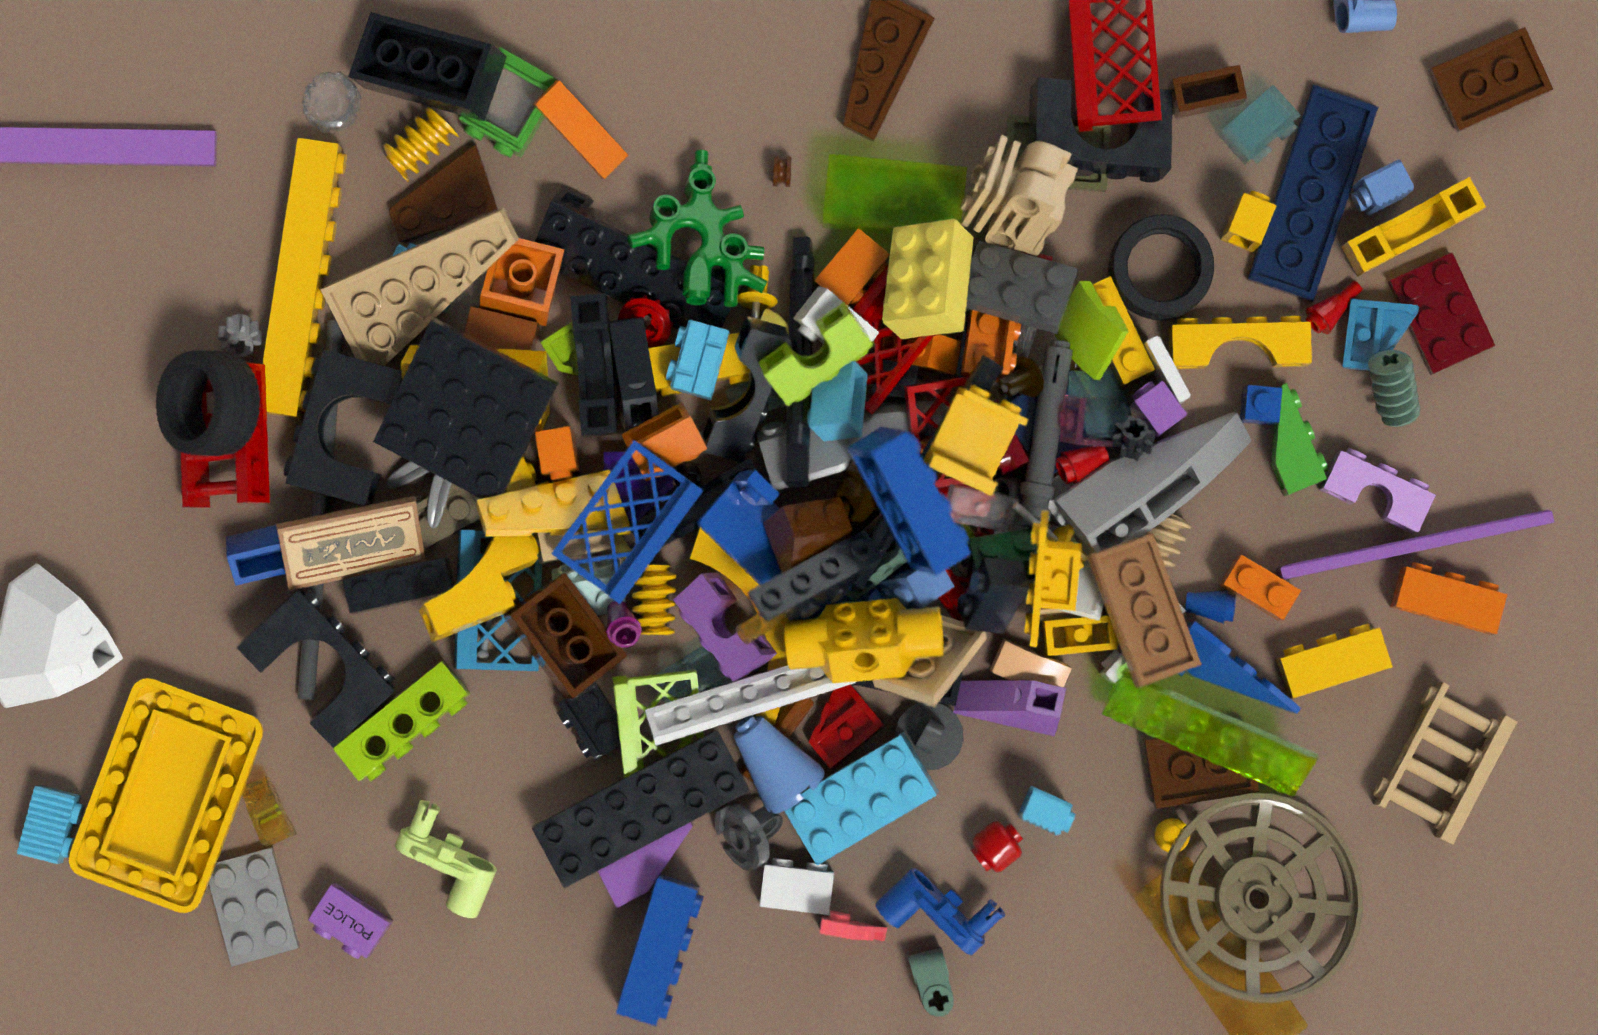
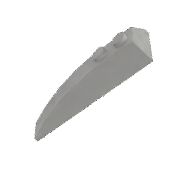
(833, 456)

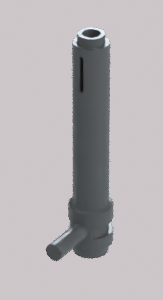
(1038, 487)

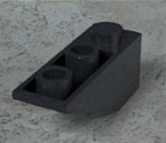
(632, 372)

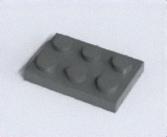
(1019, 287)

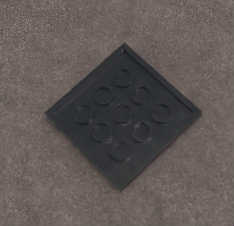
(465, 411)

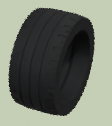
(1177, 228)
(181, 401)

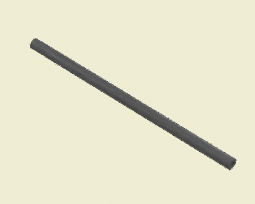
(321, 506)

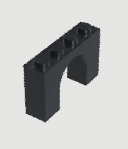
(1143, 156)
(312, 463)
(301, 619)

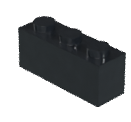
(398, 585)

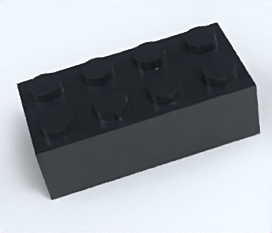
(427, 66)

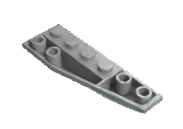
(1133, 496)

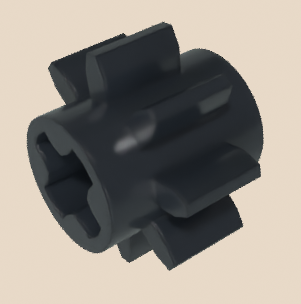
(1133, 438)

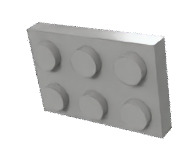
(252, 907)

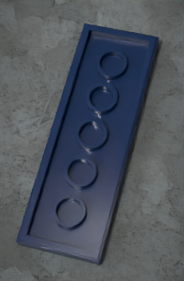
(1313, 193)

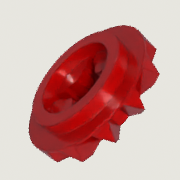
(661, 322)

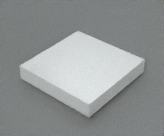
(1165, 369)

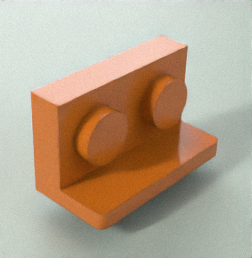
(992, 338)

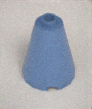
(775, 764)

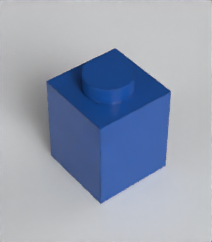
(1261, 405)

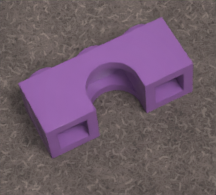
(704, 607)

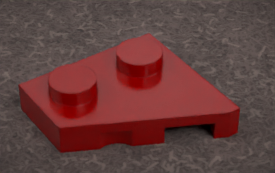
(843, 726)

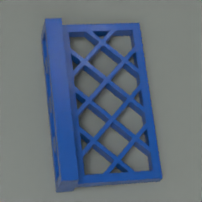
(652, 539)

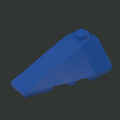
(1232, 673)

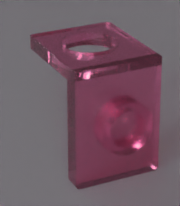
(1072, 422)

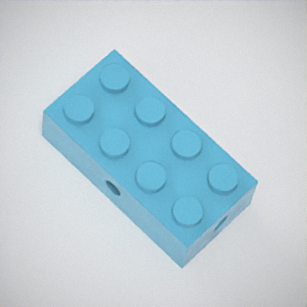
(861, 798)

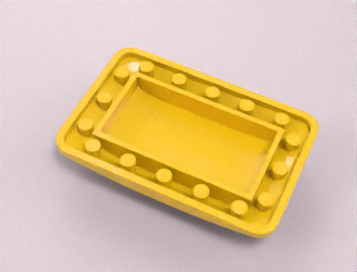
(166, 795)

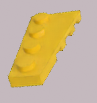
(550, 508)

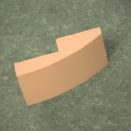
(1023, 663)

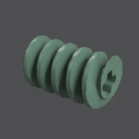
(1394, 387)

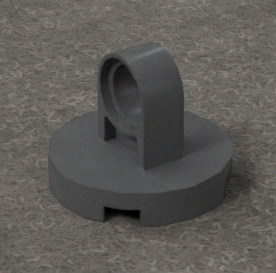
(932, 733)
(747, 834)

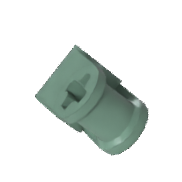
(932, 975)

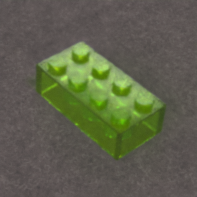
(890, 193)

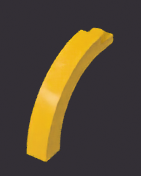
(711, 554)

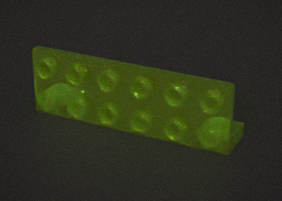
(1210, 734)

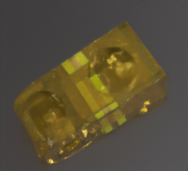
(267, 812)

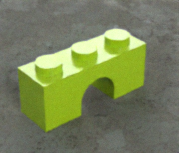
(796, 374)

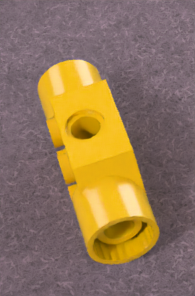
(864, 640)

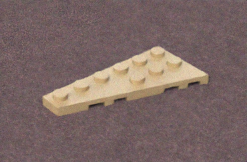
(400, 296)

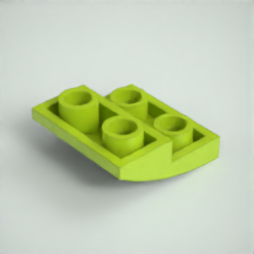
(1091, 330)

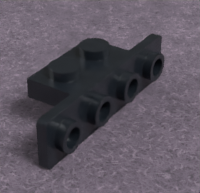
(816, 580)

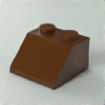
(806, 530)

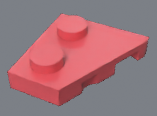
(841, 925)

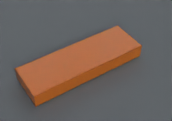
(580, 129)

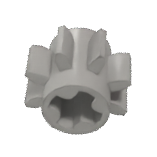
(239, 335)

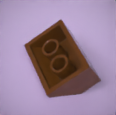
(564, 636)

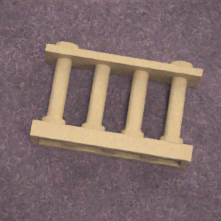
(1479, 761)

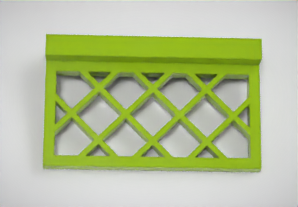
(628, 720)

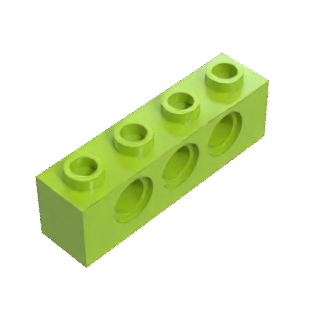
(355, 748)

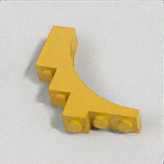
(484, 592)

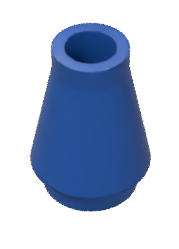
(1212, 605)

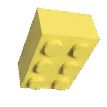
(928, 279)

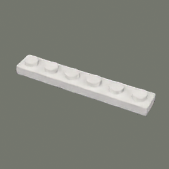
(736, 701)

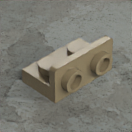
(458, 514)

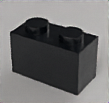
(993, 595)

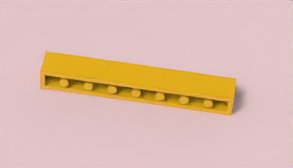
(300, 274)

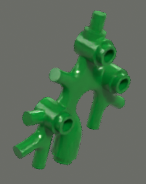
(715, 249)

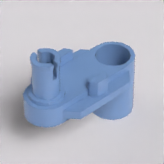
(1365, 15)

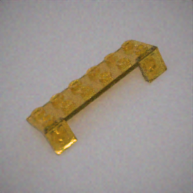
(1235, 1015)

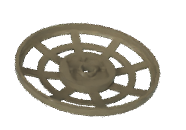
(1279, 892)

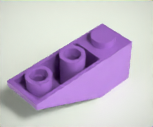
(1013, 703)
(639, 870)

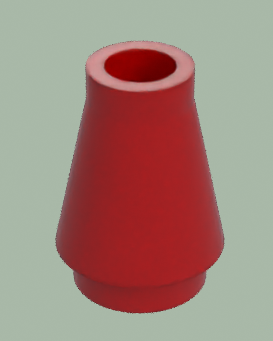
(1080, 462)

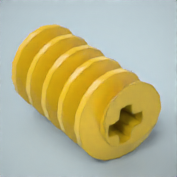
(419, 142)
(654, 600)

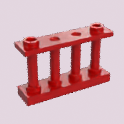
(251, 461)

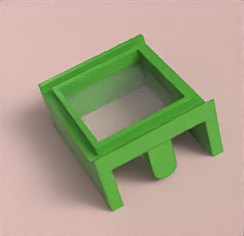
(511, 115)

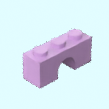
(1406, 500)

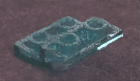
(1104, 403)

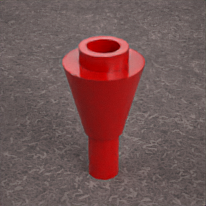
(1327, 312)

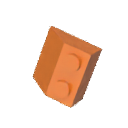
(523, 281)

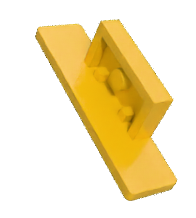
(1056, 576)

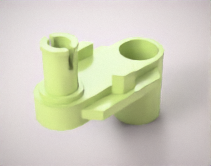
(471, 872)

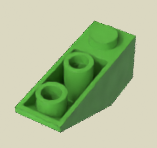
(1293, 453)

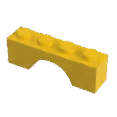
(1413, 226)
(1283, 342)

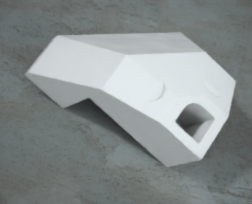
(49, 640)

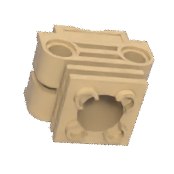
(1022, 197)

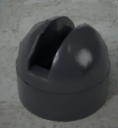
(689, 469)

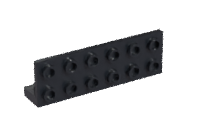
(604, 261)
(640, 808)

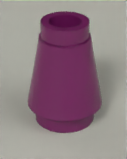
(622, 625)

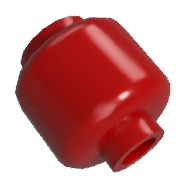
(997, 846)

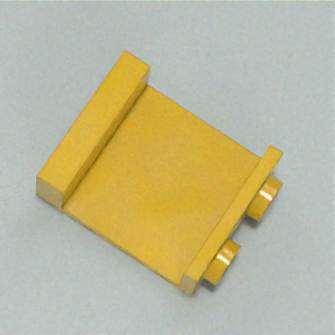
(974, 438)

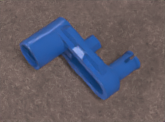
(918, 892)

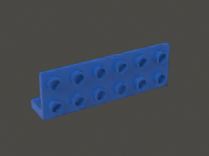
(738, 528)

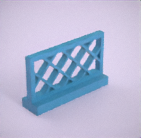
(466, 640)

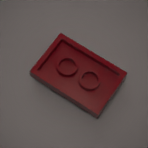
(1448, 318)

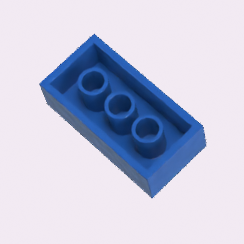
(910, 499)
(657, 950)

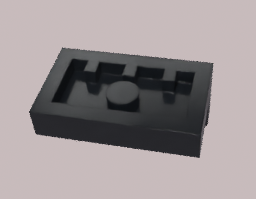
(593, 721)

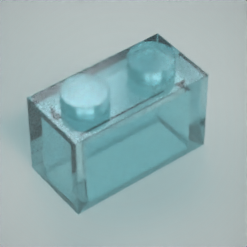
(1260, 125)

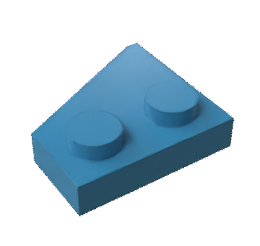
(1374, 328)

